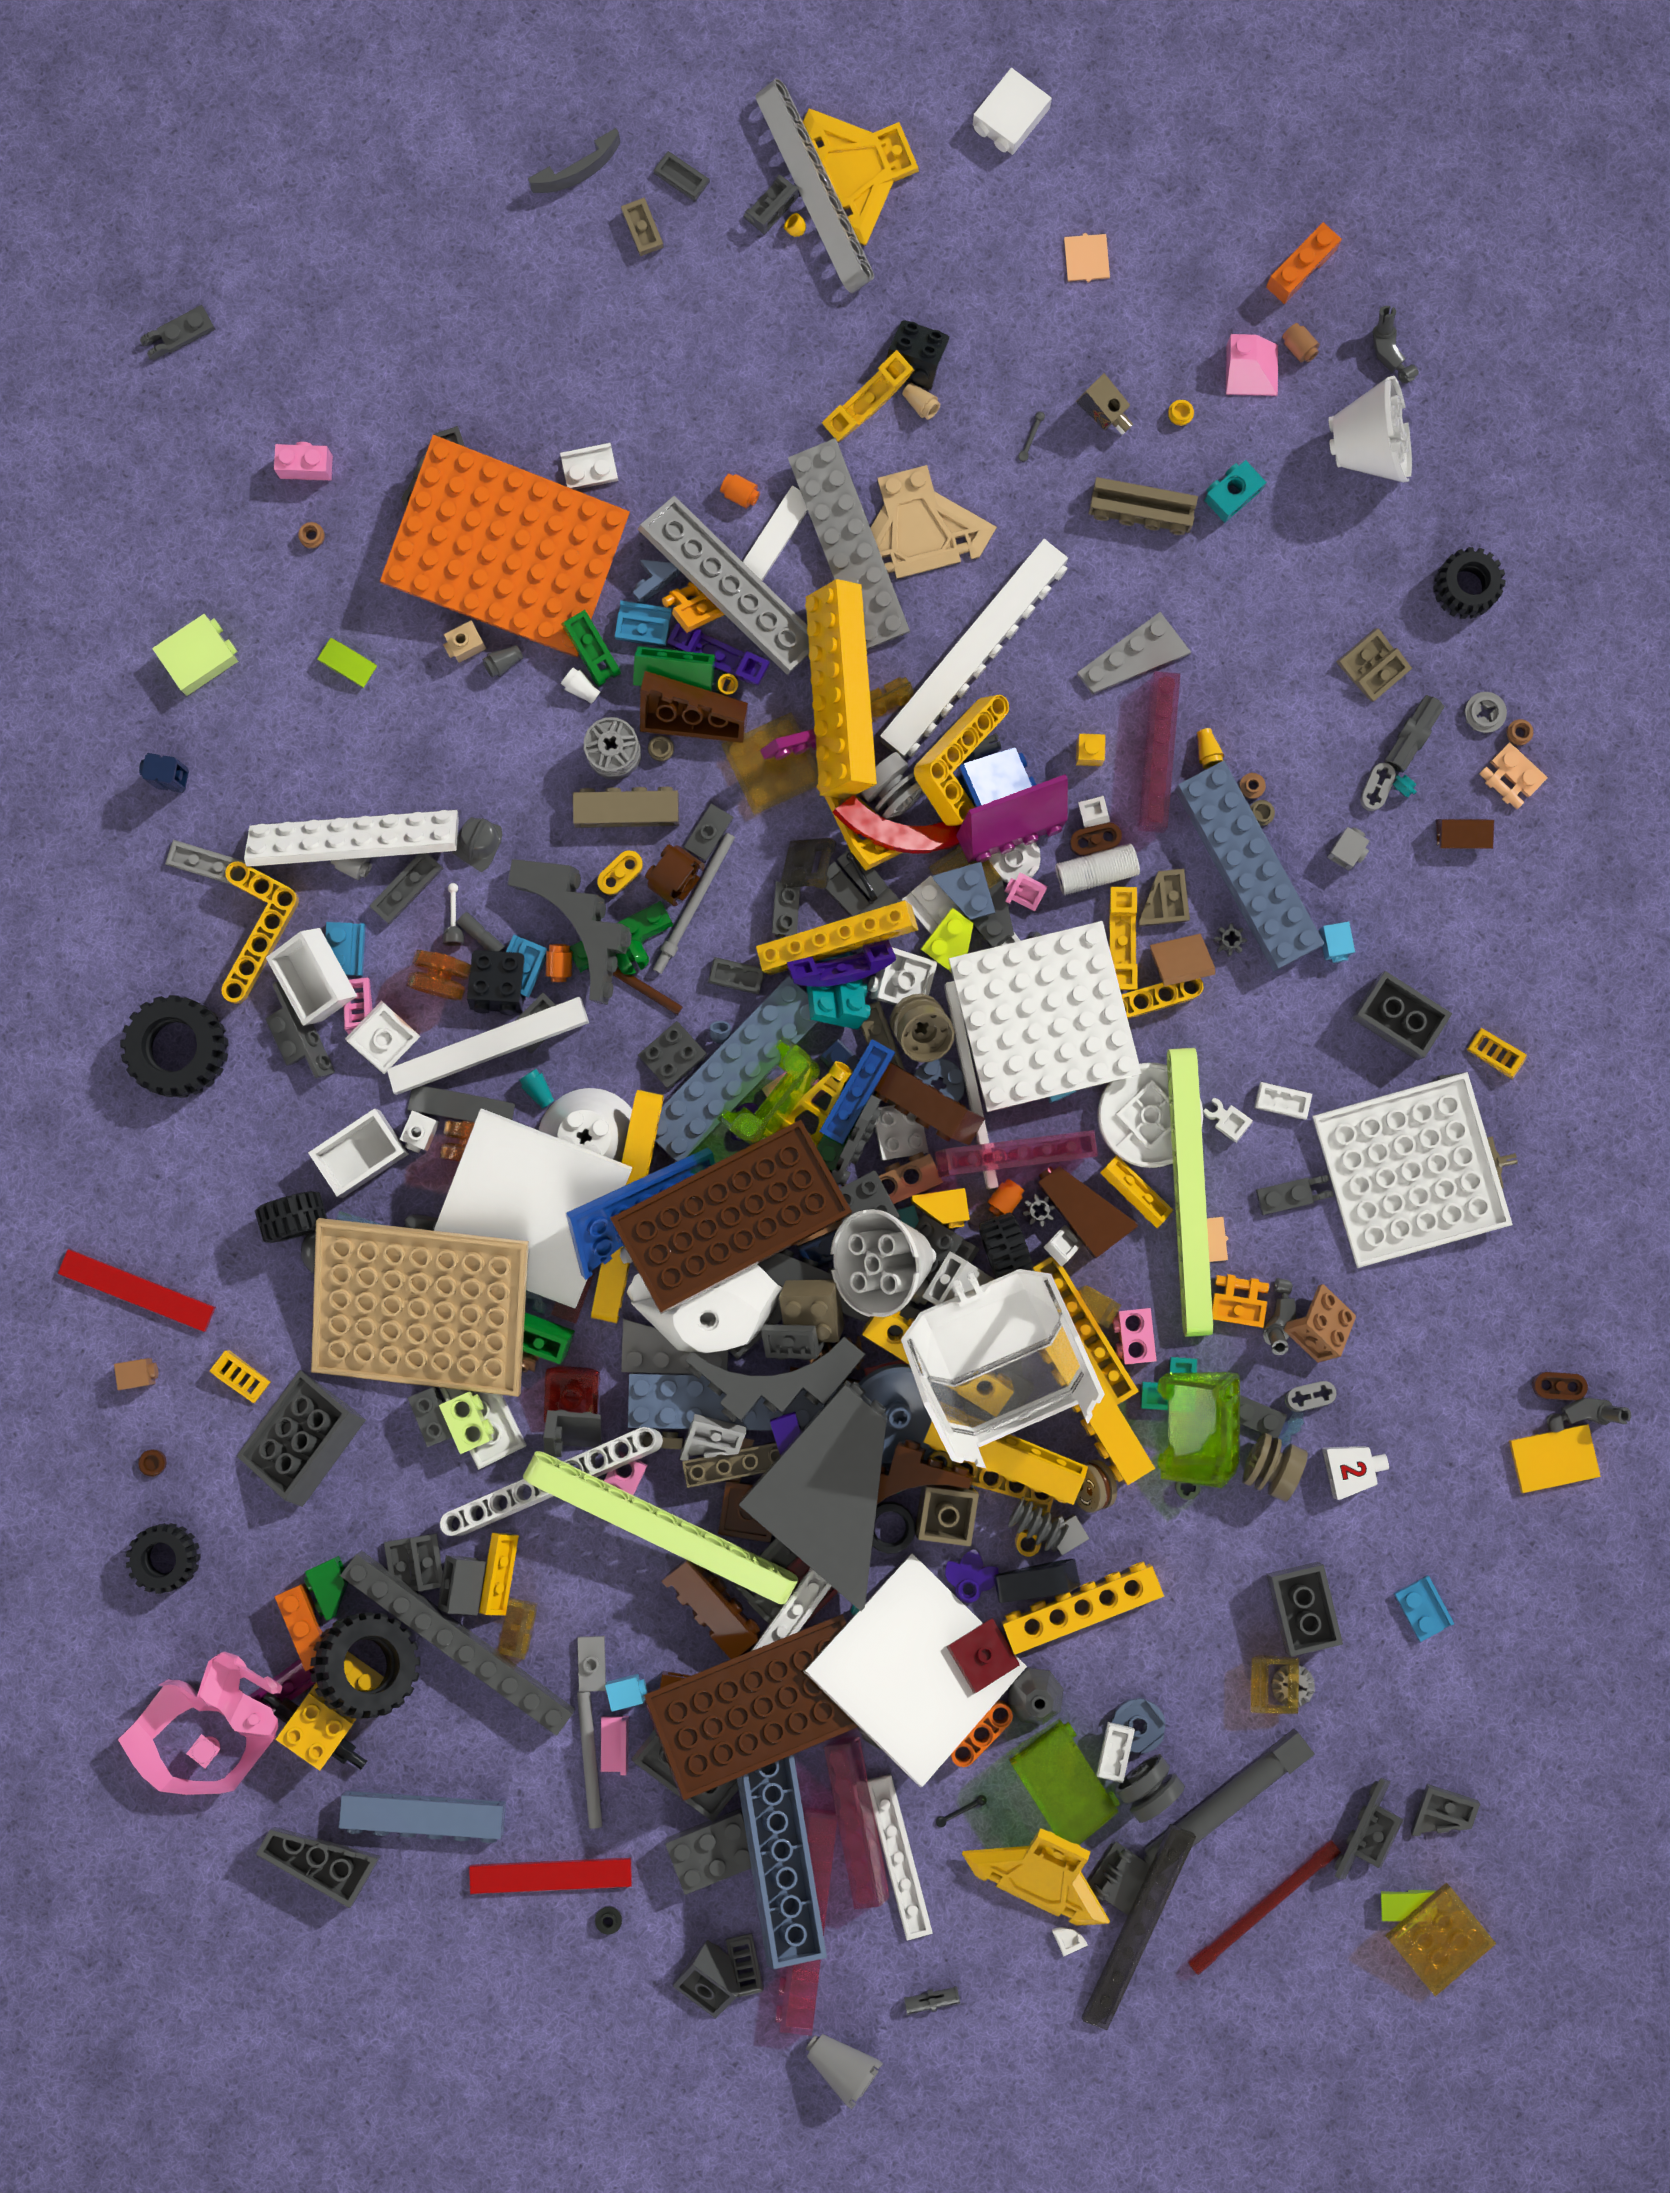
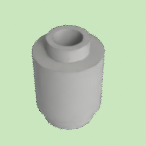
(354, 868)

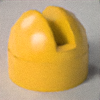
(795, 225)
(732, 686)

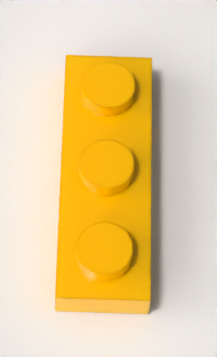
(1136, 1191)
(498, 1574)

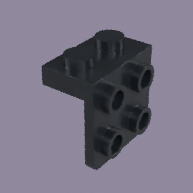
(921, 349)
(496, 982)

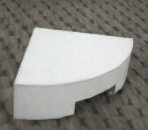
(1068, 1940)

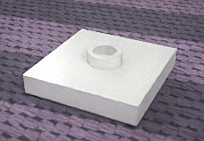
(382, 1037)

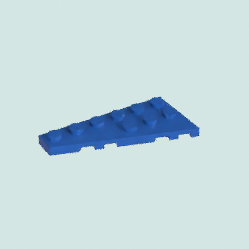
(591, 1225)

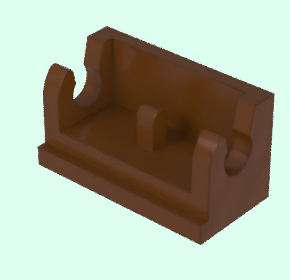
(1465, 833)

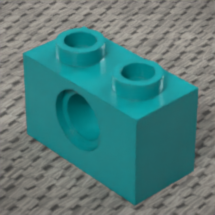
(1228, 504)

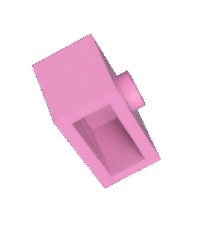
(303, 461)

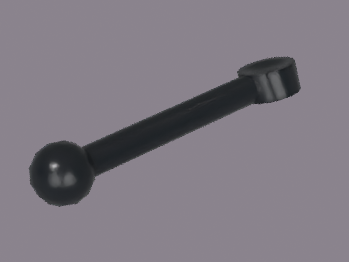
(850, 857)
(941, 1820)

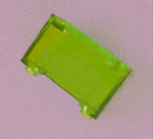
(800, 1076)
(1201, 1427)
(1063, 1783)

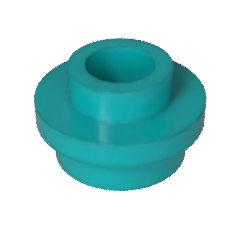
(1405, 785)

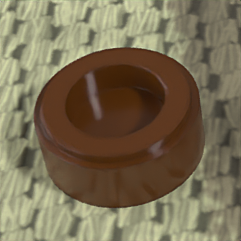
(152, 1462)

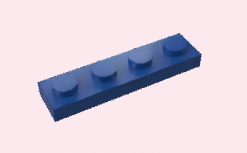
(857, 1092)

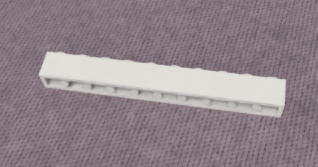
(973, 650)

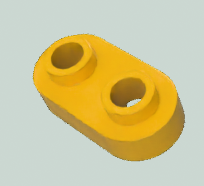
(620, 873)

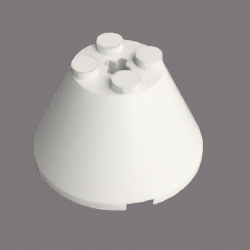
(1373, 435)
(591, 1112)
(879, 1262)

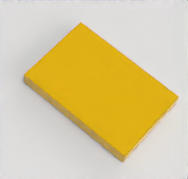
(1554, 1458)

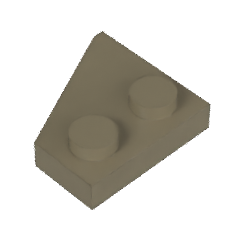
(1166, 900)

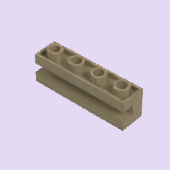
(1142, 505)
(625, 808)
(747, 1462)

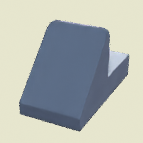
(660, 576)

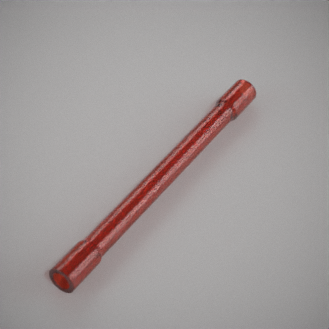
(1210, 1953)

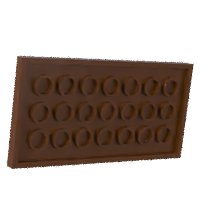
(730, 1216)
(746, 1712)

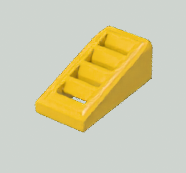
(1500, 1066)
(238, 1362)

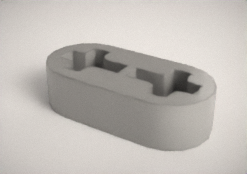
(1371, 785)
(1312, 1402)

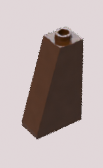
(1087, 1213)

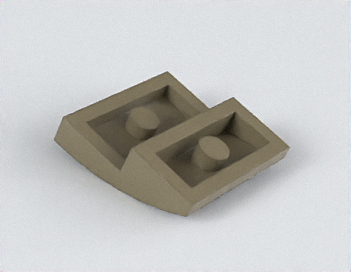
(1374, 664)

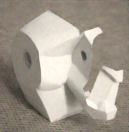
(716, 1318)

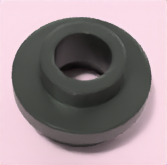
(612, 1912)

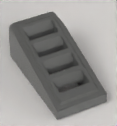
(756, 1974)

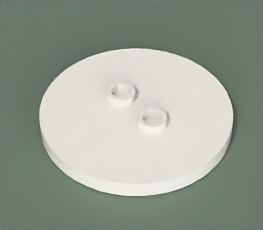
(1137, 1117)

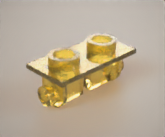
(897, 693)

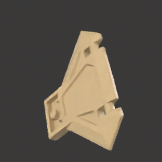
(922, 526)

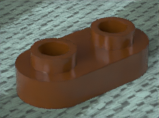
(1095, 839)
(1559, 1386)

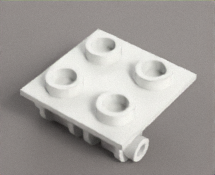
(899, 1134)

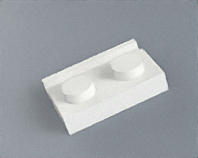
(589, 466)
(930, 904)

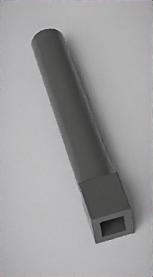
(1283, 1757)

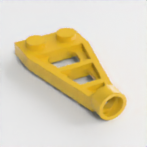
(865, 851)
(840, 1072)

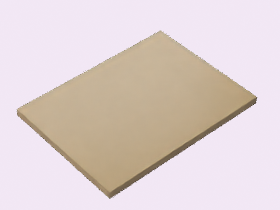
(419, 1306)

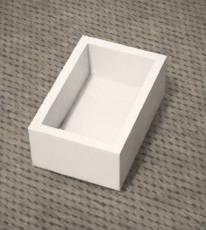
(311, 976)
(358, 1153)

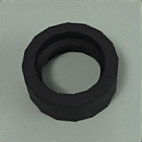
(909, 1532)

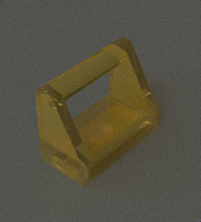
(1100, 1306)
(1259, 1685)

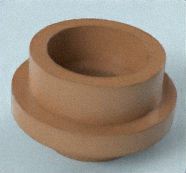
(306, 529)
(1527, 729)
(1249, 793)

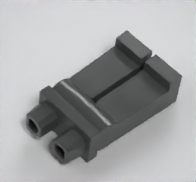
(848, 896)

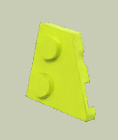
(949, 938)

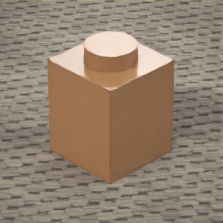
(135, 1373)

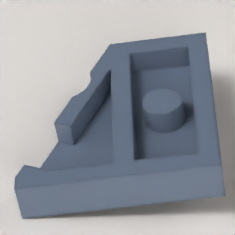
(968, 890)

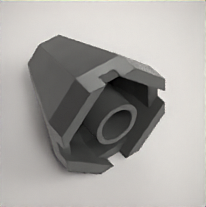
(1035, 1685)

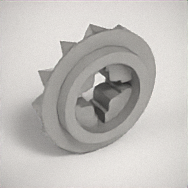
(1488, 701)
(1281, 1691)

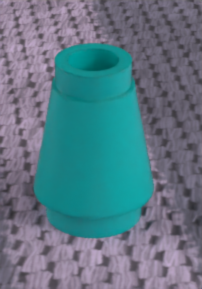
(537, 1088)

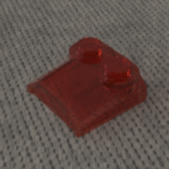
(571, 1389)

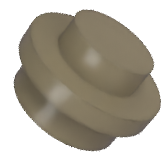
(660, 748)
(1263, 812)

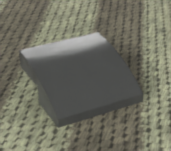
(423, 1561)

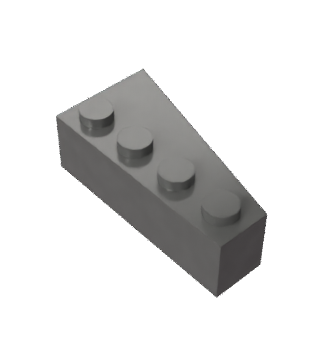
(320, 1863)

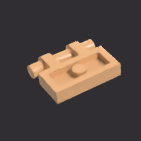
(1516, 769)

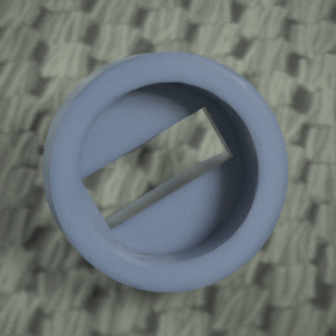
(720, 1031)

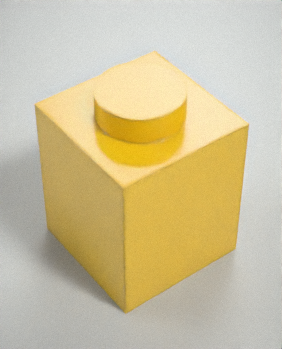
(1090, 749)

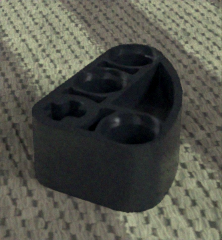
(1037, 1581)

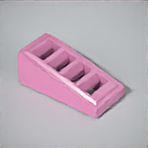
(363, 983)

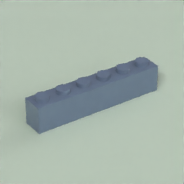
(422, 1815)

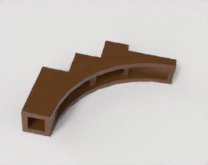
(912, 1471)

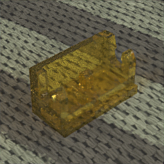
(518, 1628)

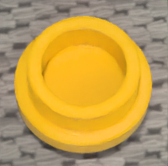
(1180, 412)

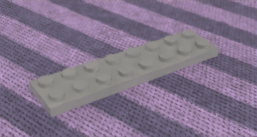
(848, 538)
(728, 583)

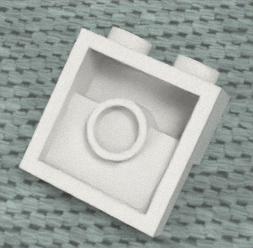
(902, 978)

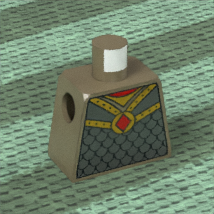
(1102, 398)

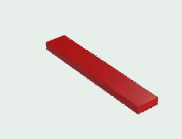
(136, 1290)
(550, 1875)

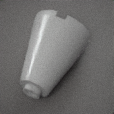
(843, 2067)

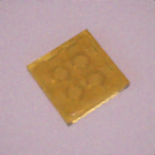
(770, 780)
(1440, 1939)

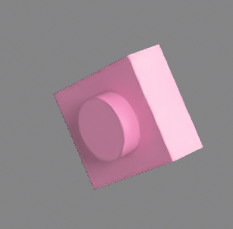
(1025, 891)

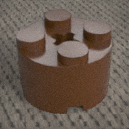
(674, 874)

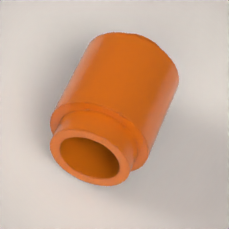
(740, 490)
(559, 962)
(1005, 1198)

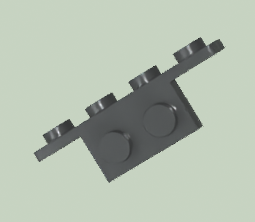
(297, 1040)
(1374, 1833)

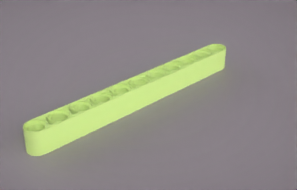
(1189, 1192)
(660, 1527)

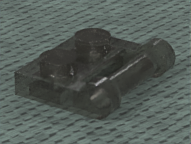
(801, 860)

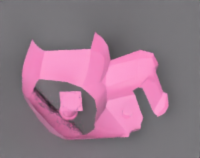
(218, 1693)

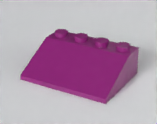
(1015, 820)

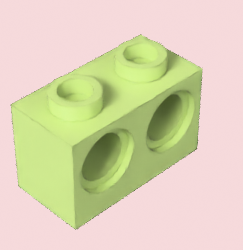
(459, 1425)

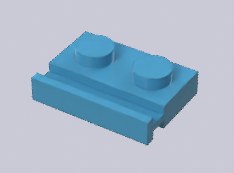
(643, 623)
(347, 944)
(534, 960)
(1423, 1608)

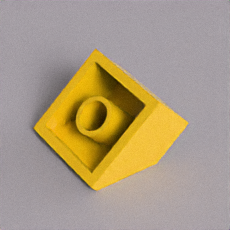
(944, 1207)

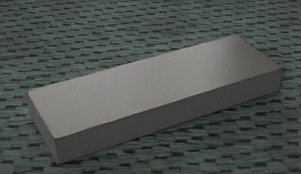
(202, 862)

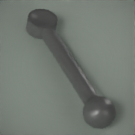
(1023, 455)

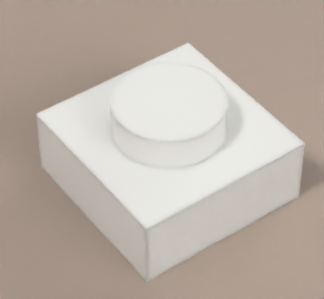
(1094, 811)

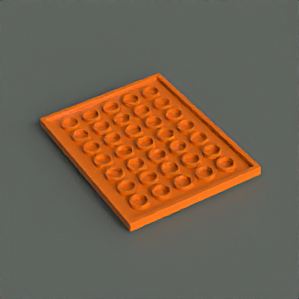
(503, 544)

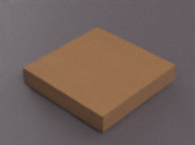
(1182, 959)

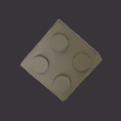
(813, 1304)
(946, 1514)

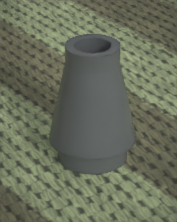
(500, 661)

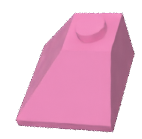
(1251, 366)

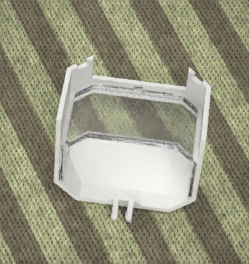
(998, 1361)

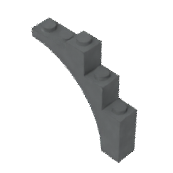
(585, 911)
(743, 1391)

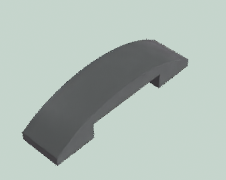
(547, 181)
(455, 1104)

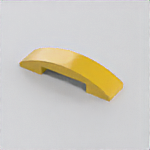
(869, 398)
(1123, 935)

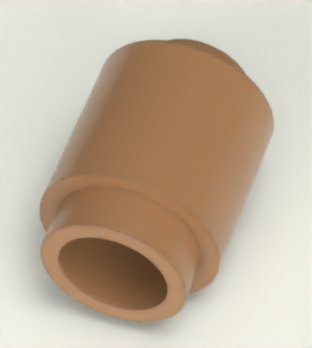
(1301, 343)

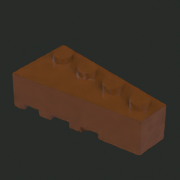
(689, 711)
(713, 1607)

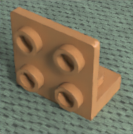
(1324, 1328)

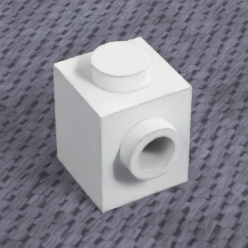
(419, 1132)

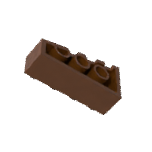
(928, 1105)

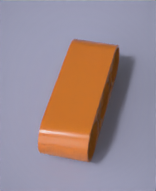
(978, 1746)

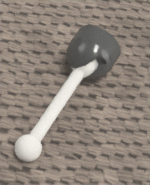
(453, 935)

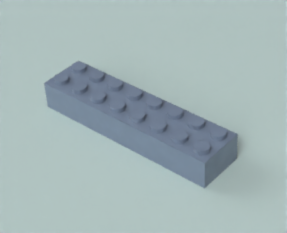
(1249, 866)
(733, 1071)
(674, 1399)
(781, 1865)

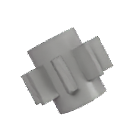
(1031, 1212)

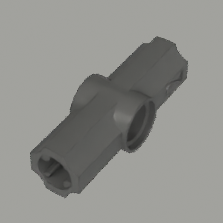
(1415, 733)

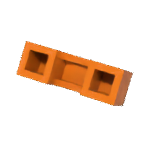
(1303, 262)
(298, 1613)

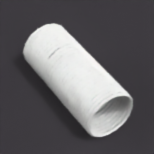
(1107, 865)

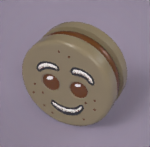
(1098, 1488)

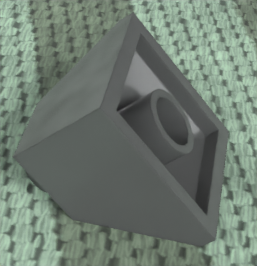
(709, 1979)

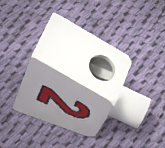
(1352, 1469)

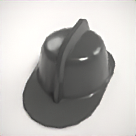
(478, 842)

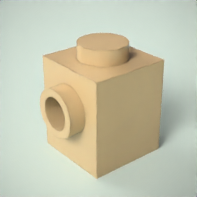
(463, 642)

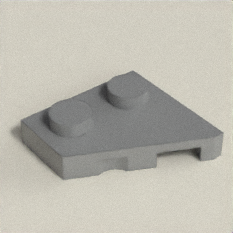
(712, 1438)

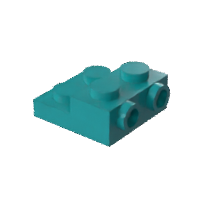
(839, 1004)

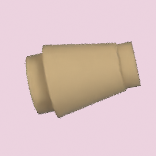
(922, 401)

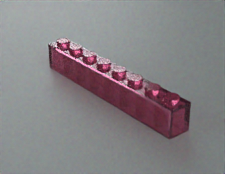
(801, 1980)

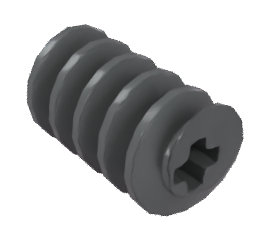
(1037, 1525)

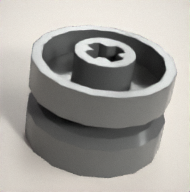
(1150, 1788)

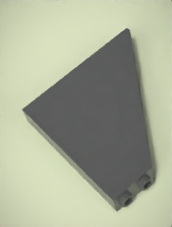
(826, 1491)

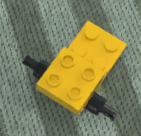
(316, 1730)

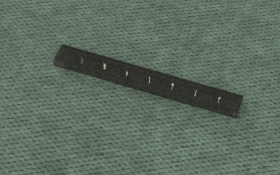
(1138, 1927)

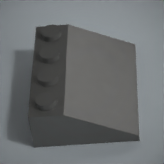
(300, 1439)

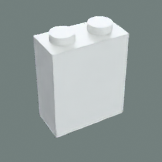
(1011, 111)
(953, 1267)

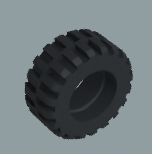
(140, 1039)
(399, 1665)

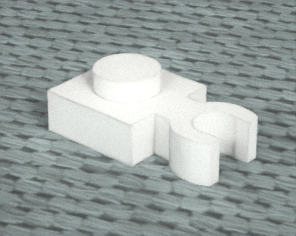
(1231, 1122)

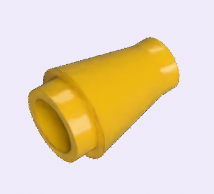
(1208, 749)

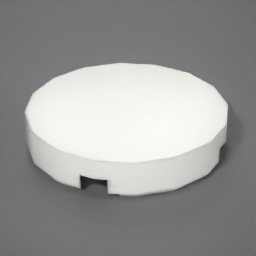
(1022, 859)

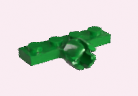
(642, 926)

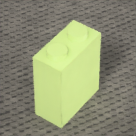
(196, 654)

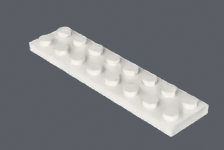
(352, 838)

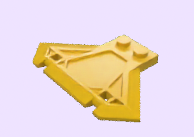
(861, 165)
(1043, 1875)

